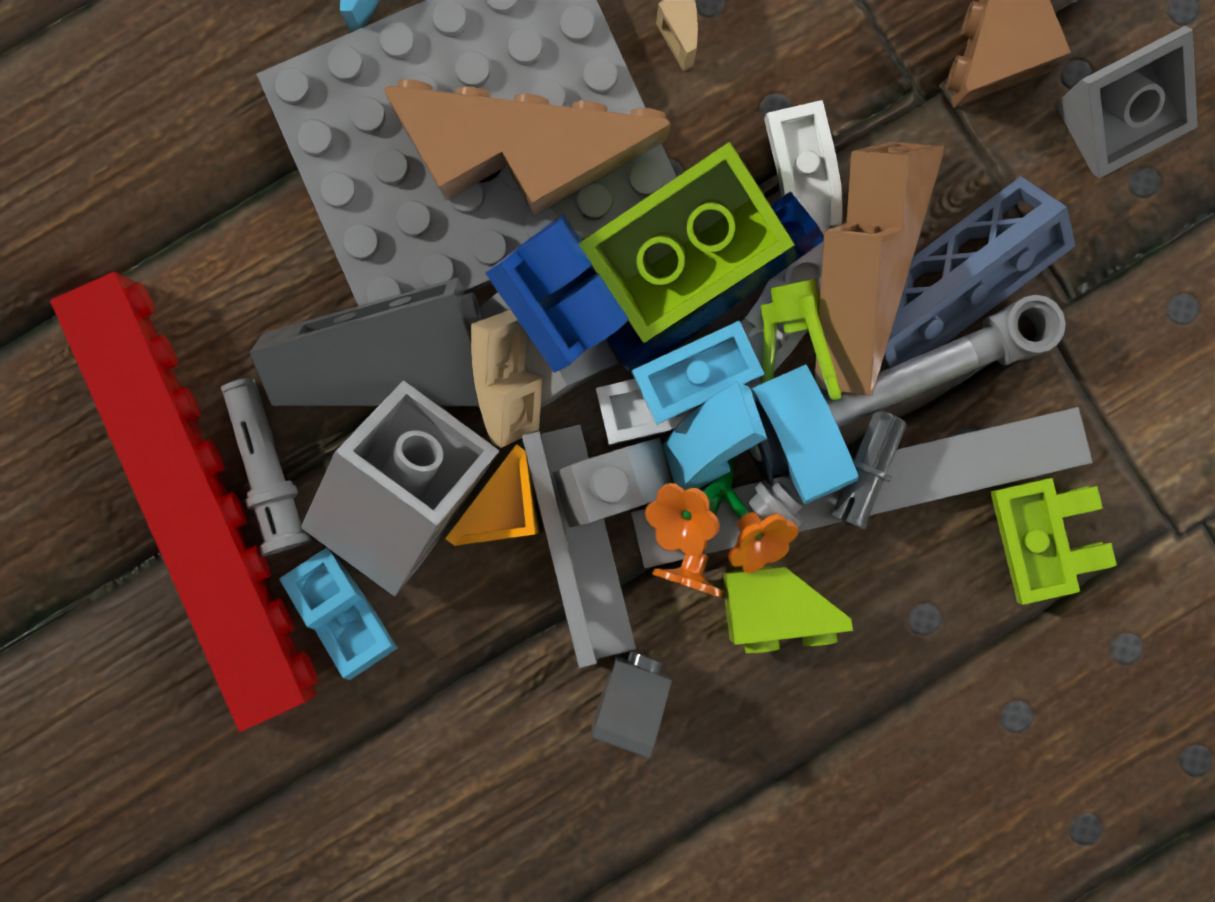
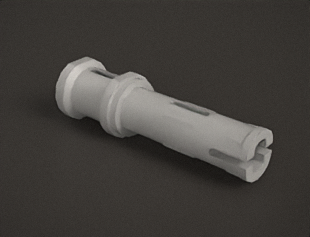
(269, 492)

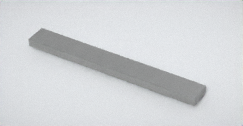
(921, 475)

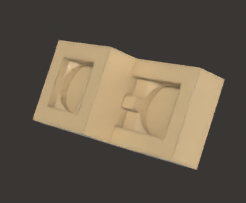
(680, 29)
(504, 389)

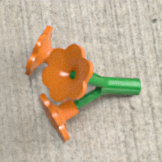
(689, 520)

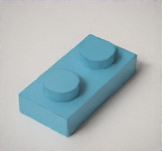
(697, 372)

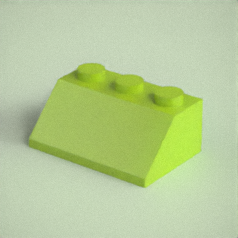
(687, 242)

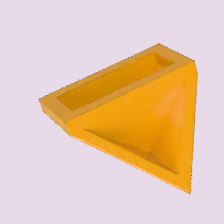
(502, 507)

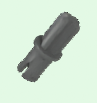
(872, 467)

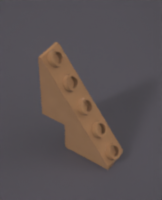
(1005, 47)
(542, 145)
(871, 257)

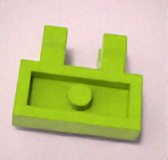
(1037, 540)

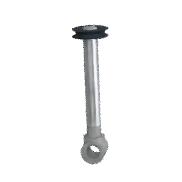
(995, 341)

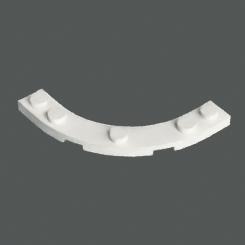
(809, 170)

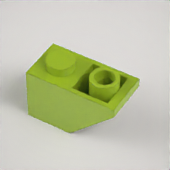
(776, 607)

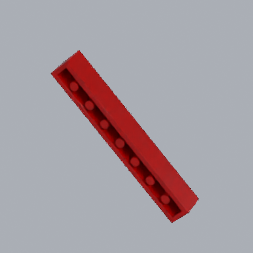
(185, 499)

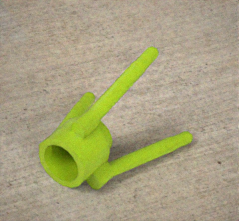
(798, 309)

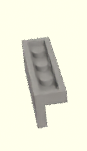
(579, 554)

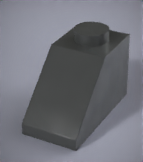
(632, 703)

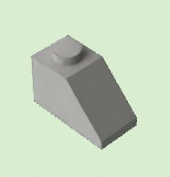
(612, 482)

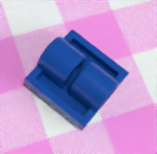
(557, 294)

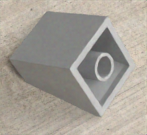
(397, 486)

